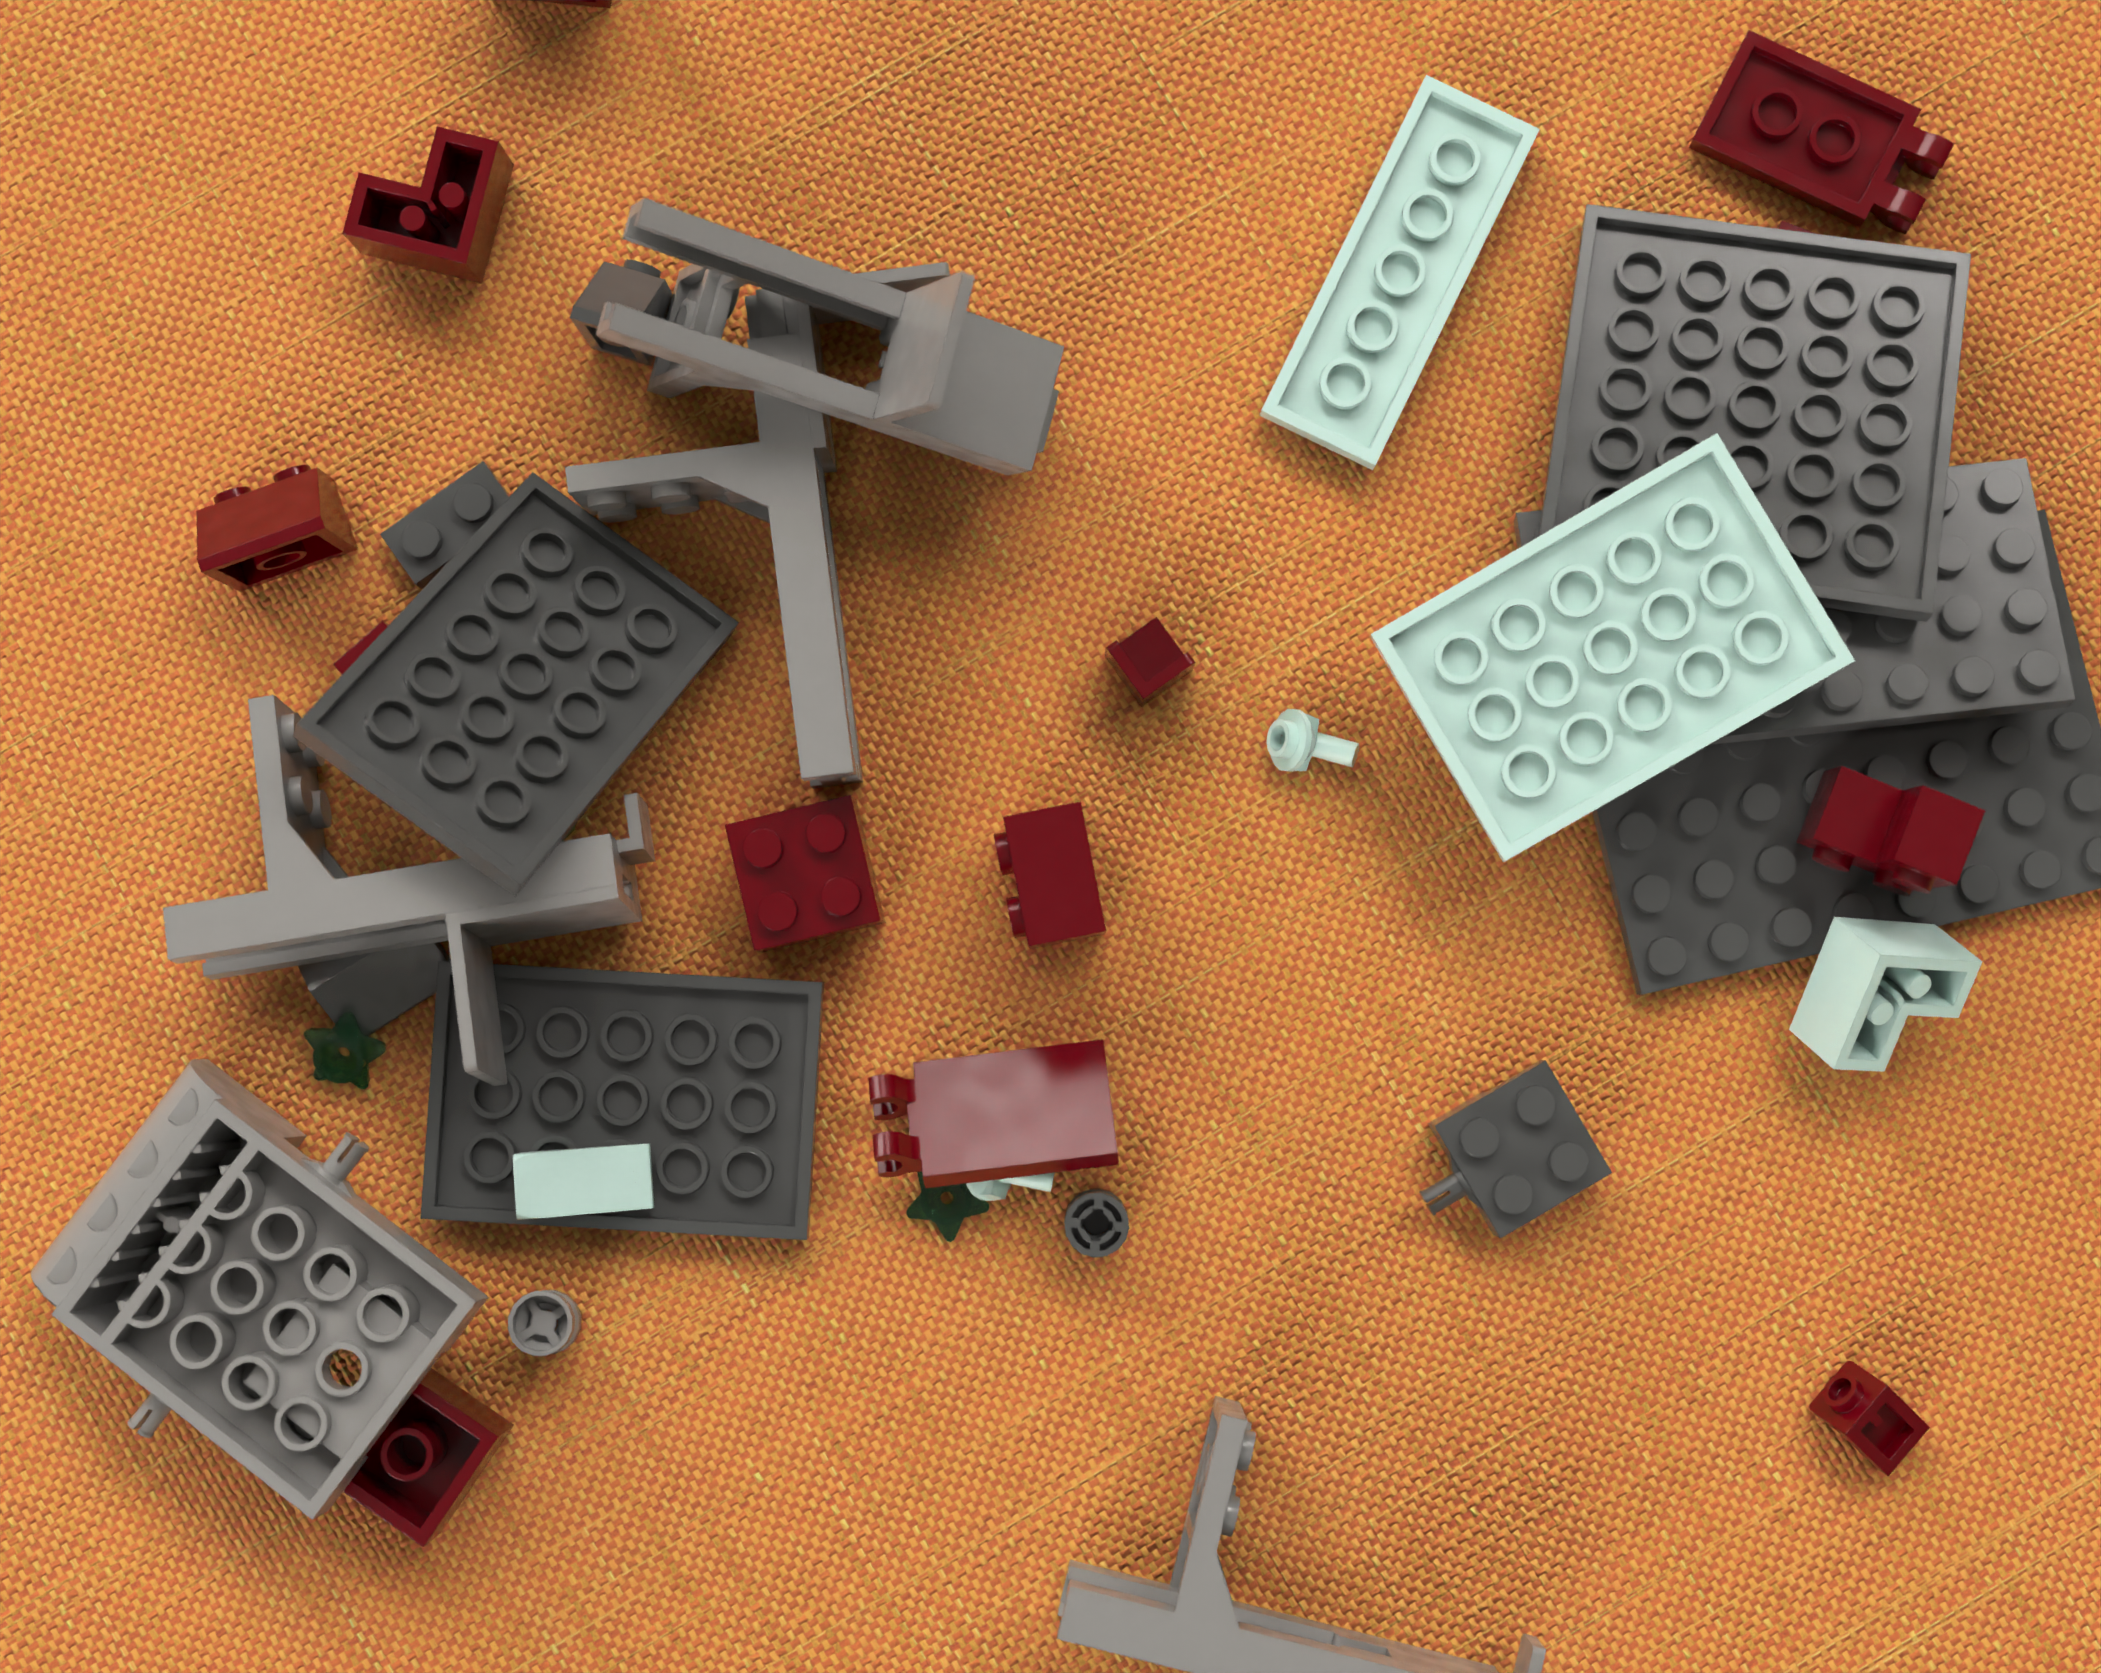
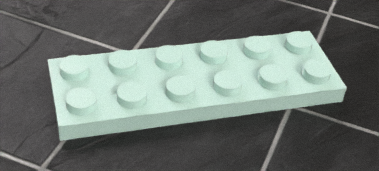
(1399, 272)

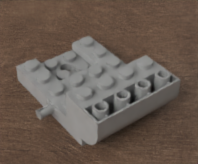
(233, 1276)

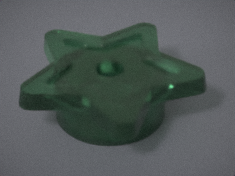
(332, 1064)
(946, 1216)

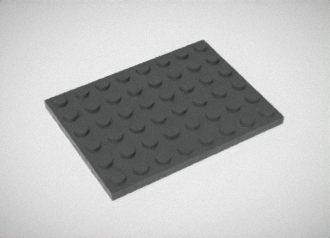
(1721, 887)

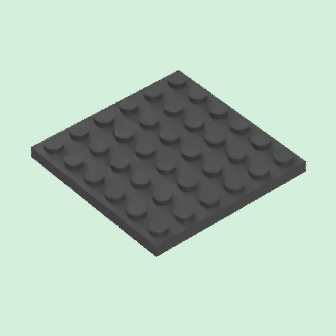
(1807, 358)

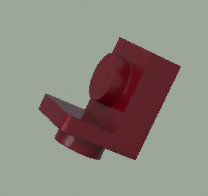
(1869, 1416)

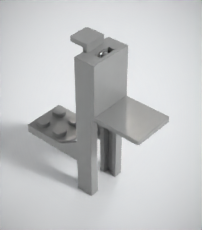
(943, 381)
(325, 915)
(1198, 1624)

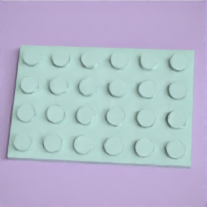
(1611, 647)

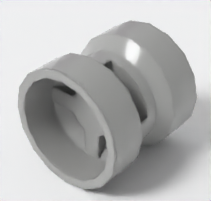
(534, 1326)

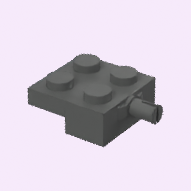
(1515, 1151)

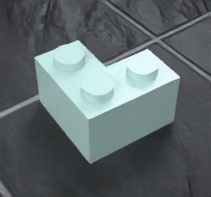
(1870, 983)

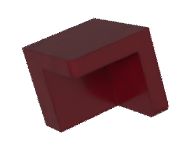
(1149, 661)

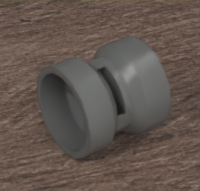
(1096, 1211)

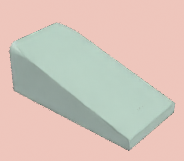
(583, 1181)

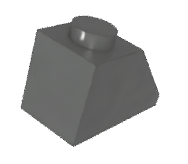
(633, 286)

